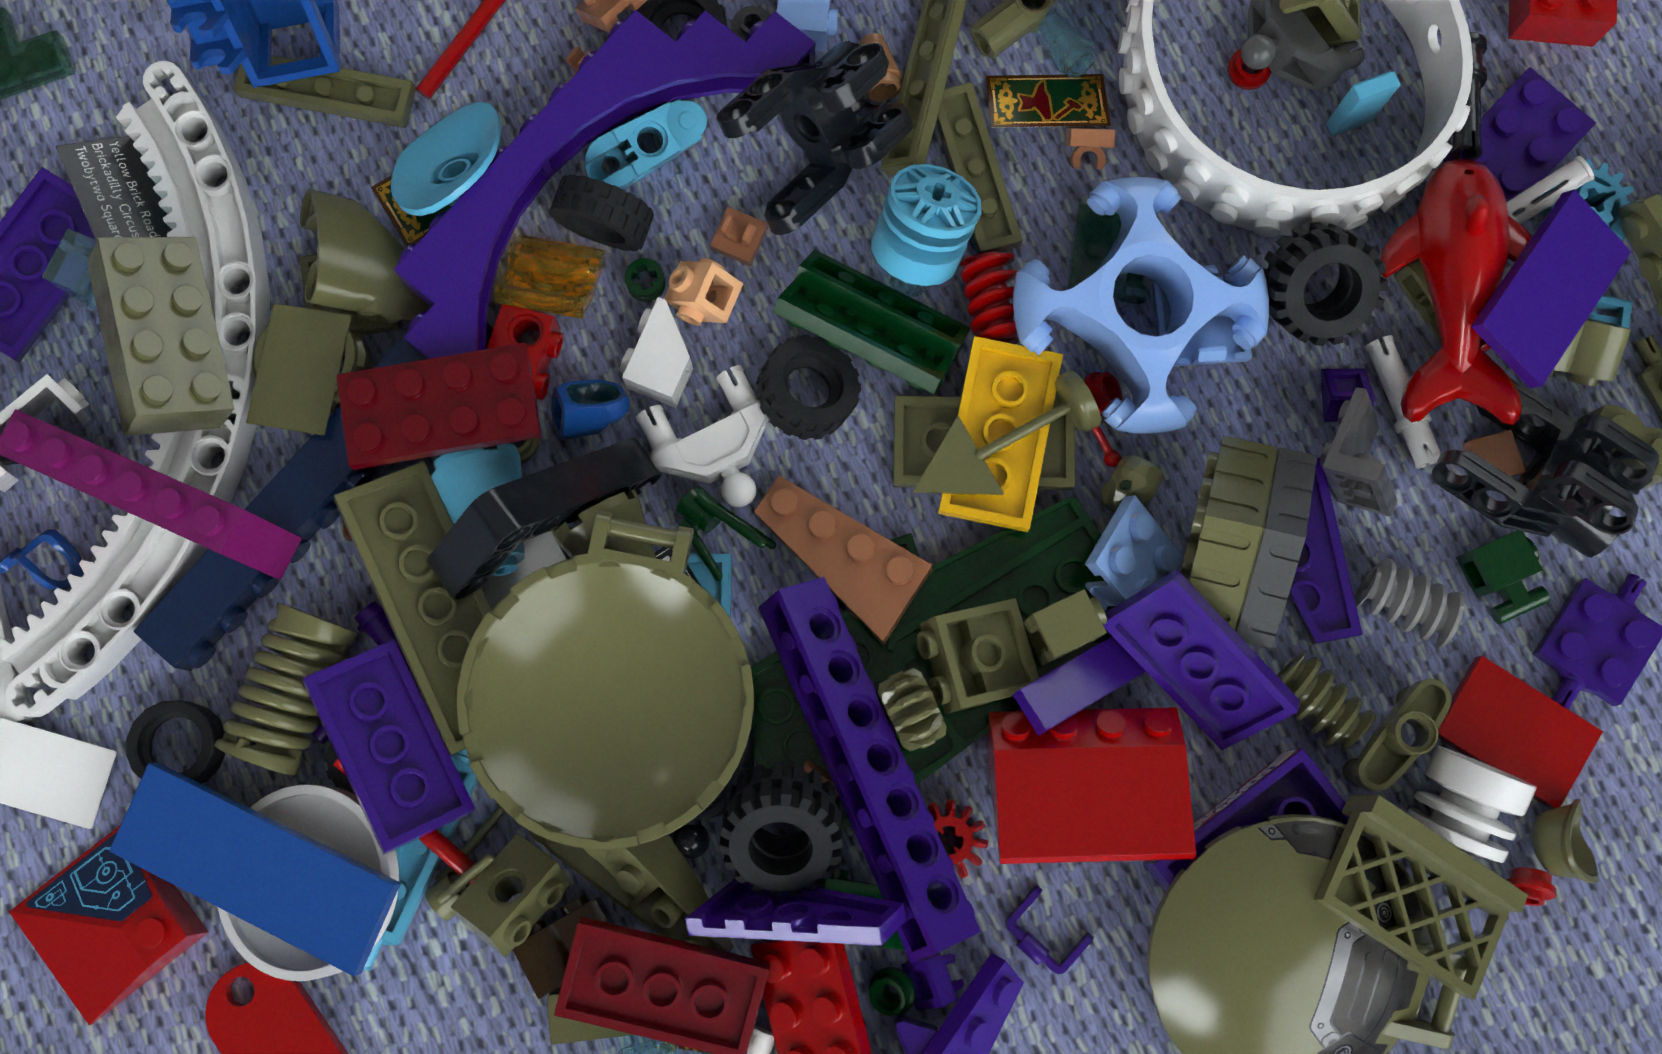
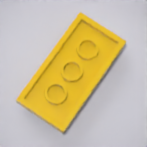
(1000, 393)

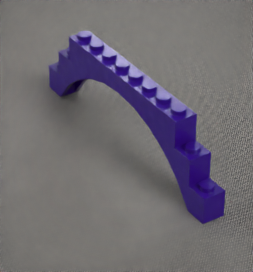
(623, 79)

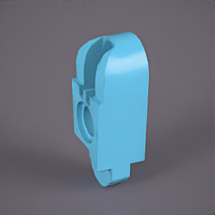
(676, 126)

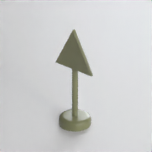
(961, 466)

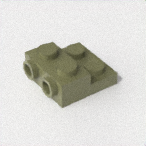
(977, 655)

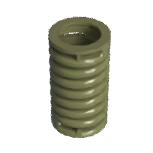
(292, 708)

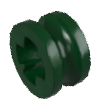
(654, 270)

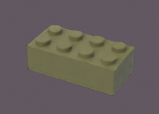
(159, 334)

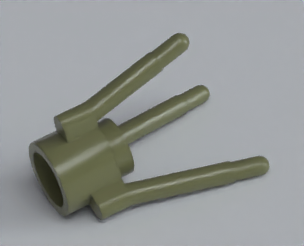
(450, 884)

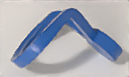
(58, 542)

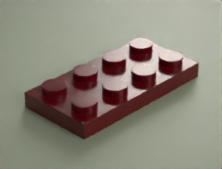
(438, 406)
(661, 988)

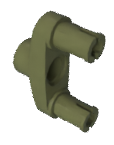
(1386, 754)

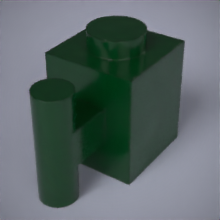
(1501, 568)

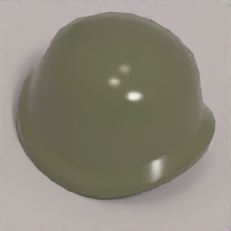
(1561, 844)

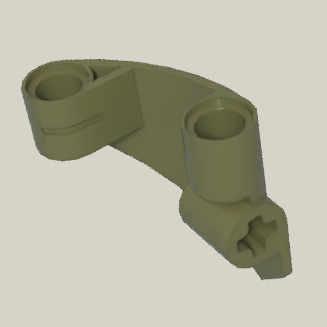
(355, 262)

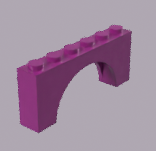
(148, 494)

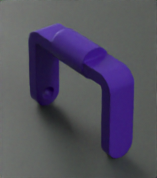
(1032, 947)

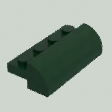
(872, 321)

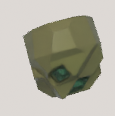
(1131, 477)

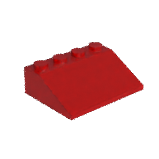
(1091, 787)

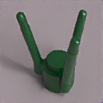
(705, 513)

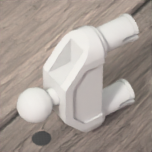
(717, 449)

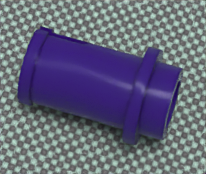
(375, 623)

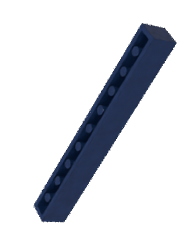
(298, 499)

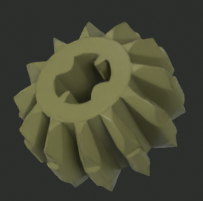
(912, 709)

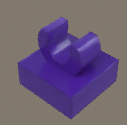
(932, 981)

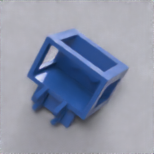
(241, 33)

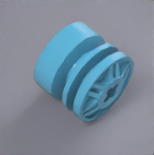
(925, 224)

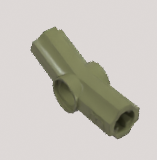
(1007, 25)

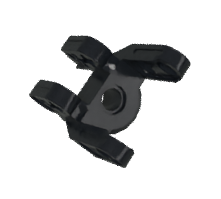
(826, 119)
(1567, 483)

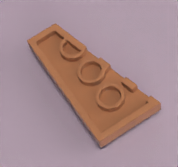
(859, 565)

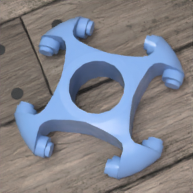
(1191, 291)

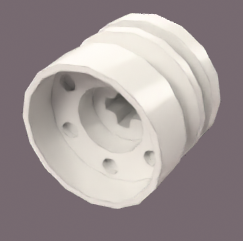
(1471, 803)

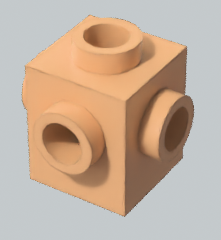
(702, 292)

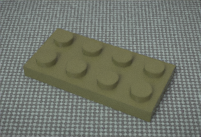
(925, 421)

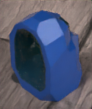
(587, 407)

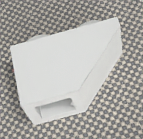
(660, 360)

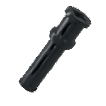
(1469, 136)

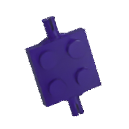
(1599, 642)

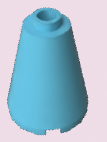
(470, 473)

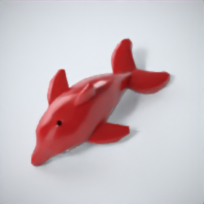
(1463, 250)

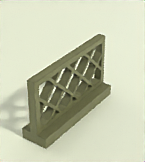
(1445, 864)

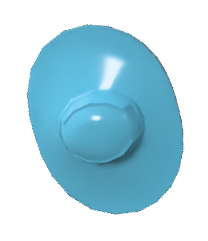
(446, 159)

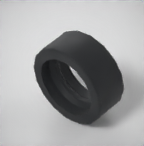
(145, 726)

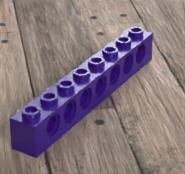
(866, 790)

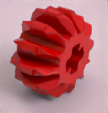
(960, 829)

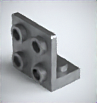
(1351, 472)

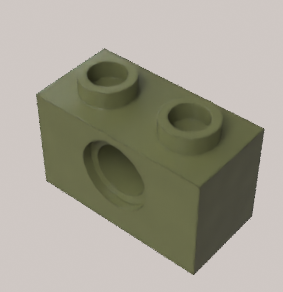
(515, 870)

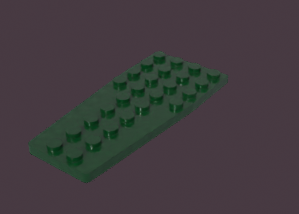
(1028, 566)

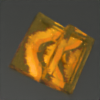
(550, 276)

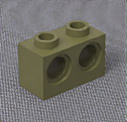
(1065, 626)

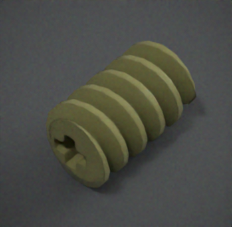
(1325, 702)

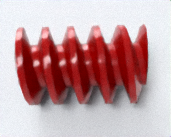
(990, 295)

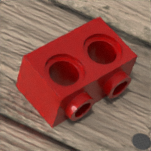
(508, 330)

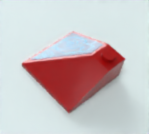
(106, 927)

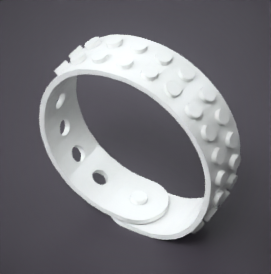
(1273, 208)

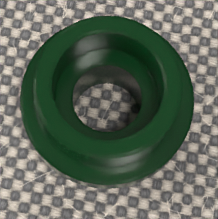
(882, 997)

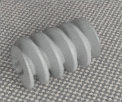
(1413, 599)

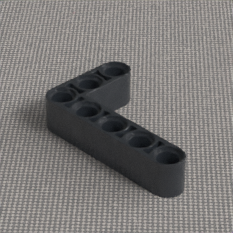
(531, 507)

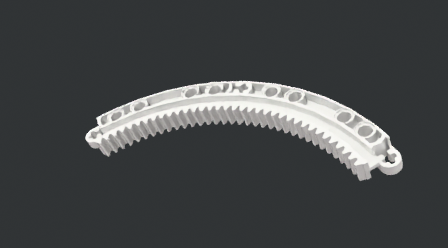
(140, 557)

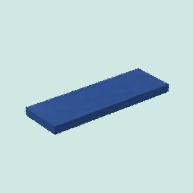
(255, 868)

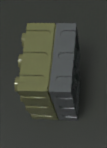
(1250, 533)

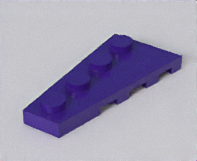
(1322, 580)
(807, 917)

